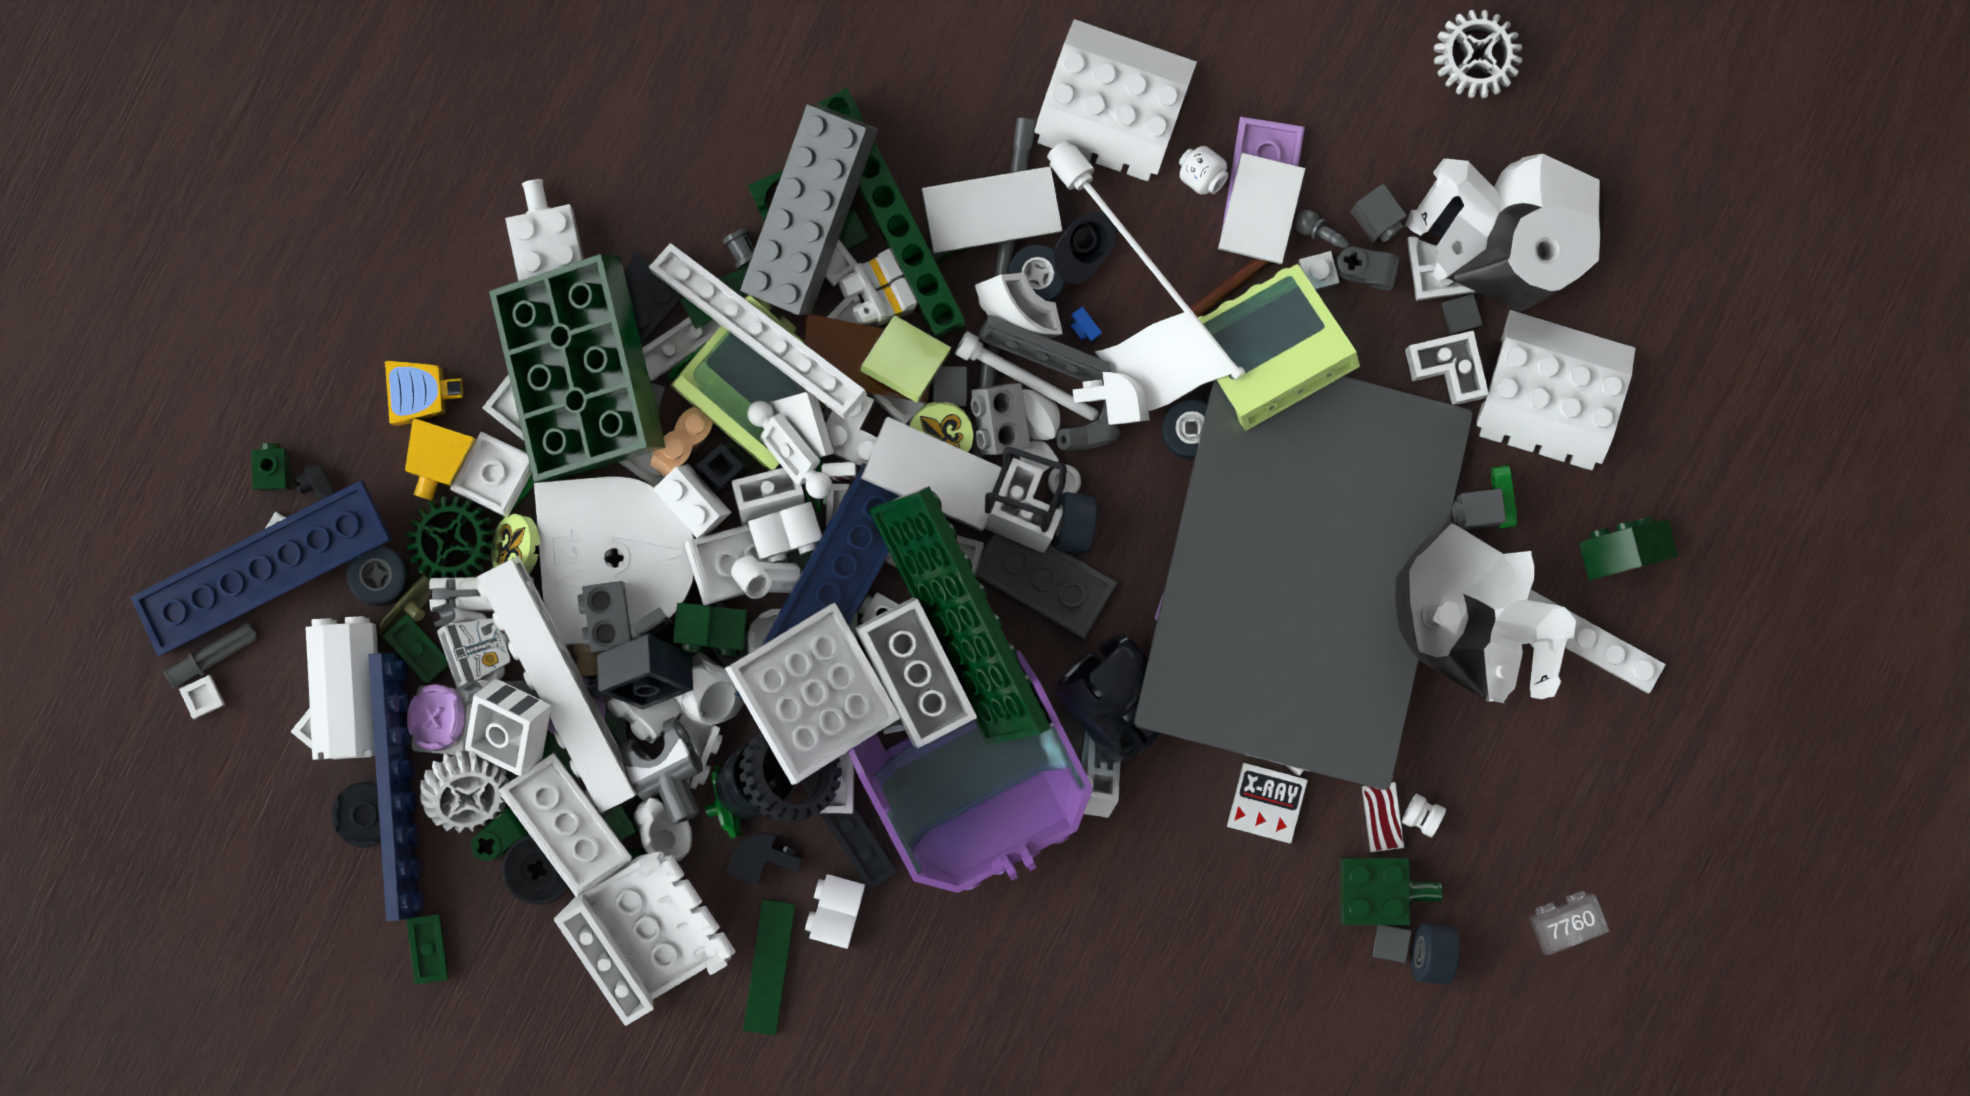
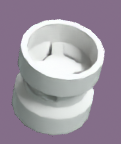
(1416, 812)

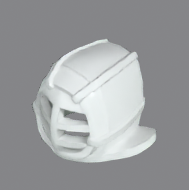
(712, 695)

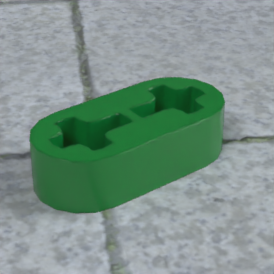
(1502, 479)

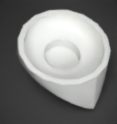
(1041, 415)

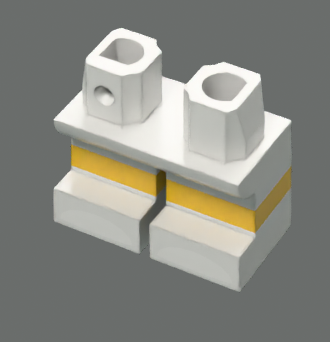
(881, 289)

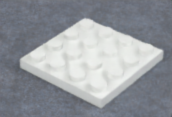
(813, 693)

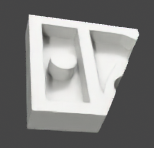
(1423, 263)

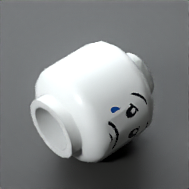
(1203, 170)

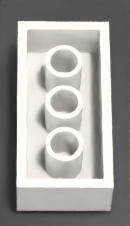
(915, 672)

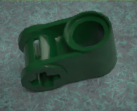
(504, 830)

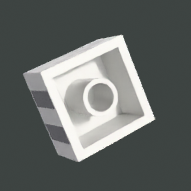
(508, 727)

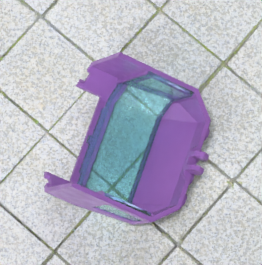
(974, 806)

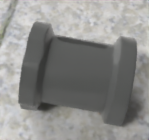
(740, 247)

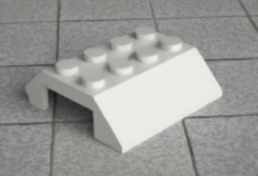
(1114, 99)
(1556, 390)
(643, 933)

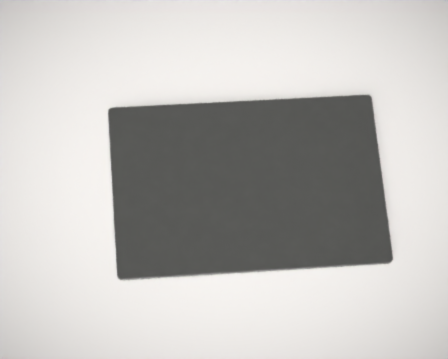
(1286, 576)

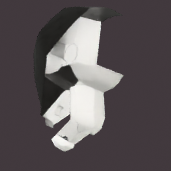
(1521, 236)
(1470, 614)

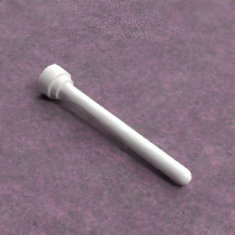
(972, 348)

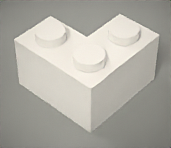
(1456, 359)
(847, 436)
(1016, 523)

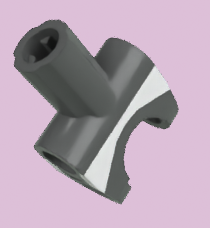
(666, 773)

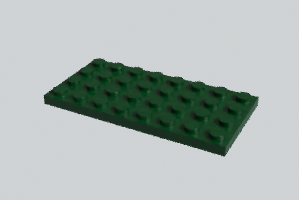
(959, 613)

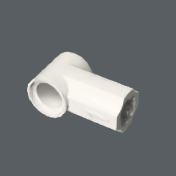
(760, 578)

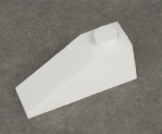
(1103, 778)

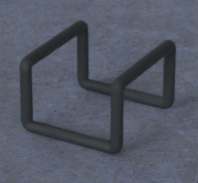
(990, 498)

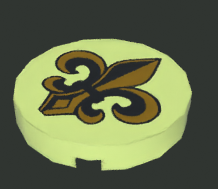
(945, 423)
(516, 537)

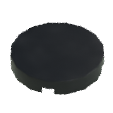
(357, 815)

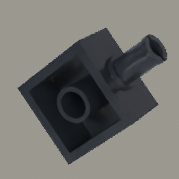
(643, 672)

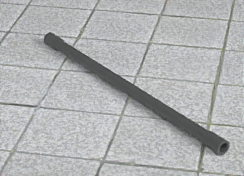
(1022, 146)

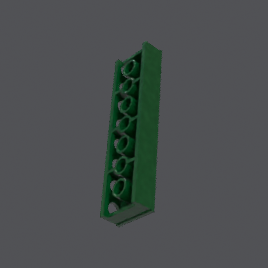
(903, 234)

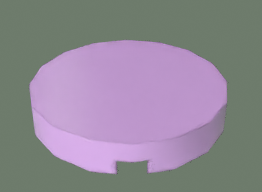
(436, 717)

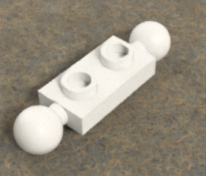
(789, 449)

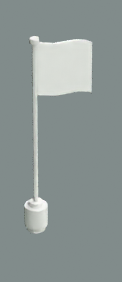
(1170, 354)

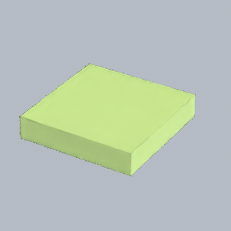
(905, 359)

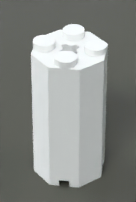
(341, 687)

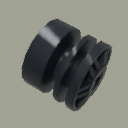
(519, 878)

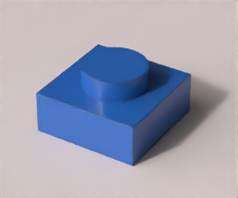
(1084, 326)

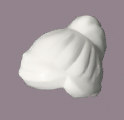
(659, 832)

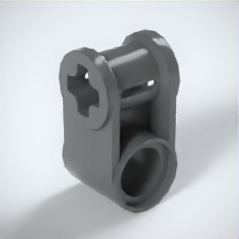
(1374, 268)

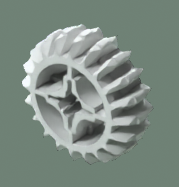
(1498, 34)
(463, 801)

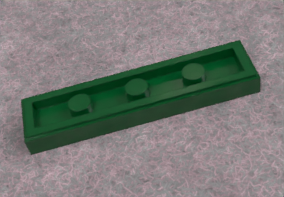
(769, 967)

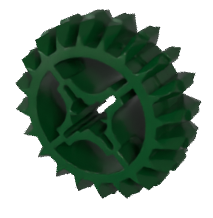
(456, 526)

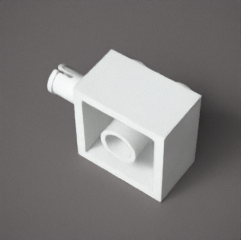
(544, 235)

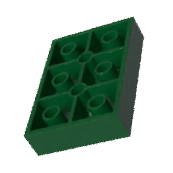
(577, 368)

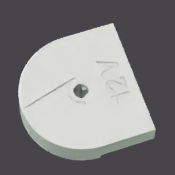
(583, 526)

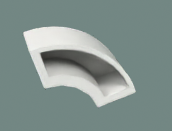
(1015, 302)

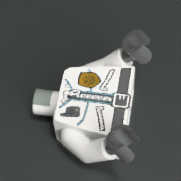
(472, 648)

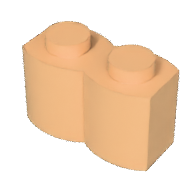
(684, 440)

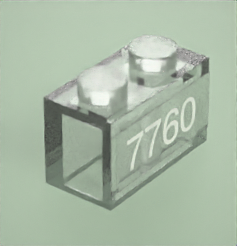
(1568, 923)

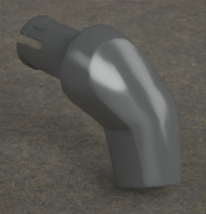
(1089, 436)

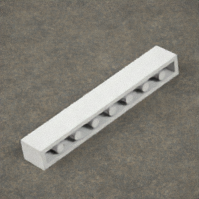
(557, 682)

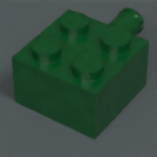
(1380, 891)

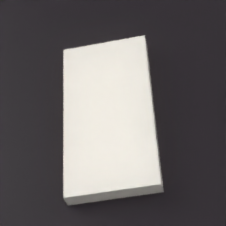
(991, 210)
(912, 460)
(565, 825)

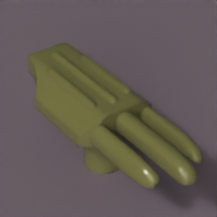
(409, 603)

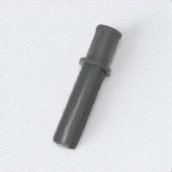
(210, 655)

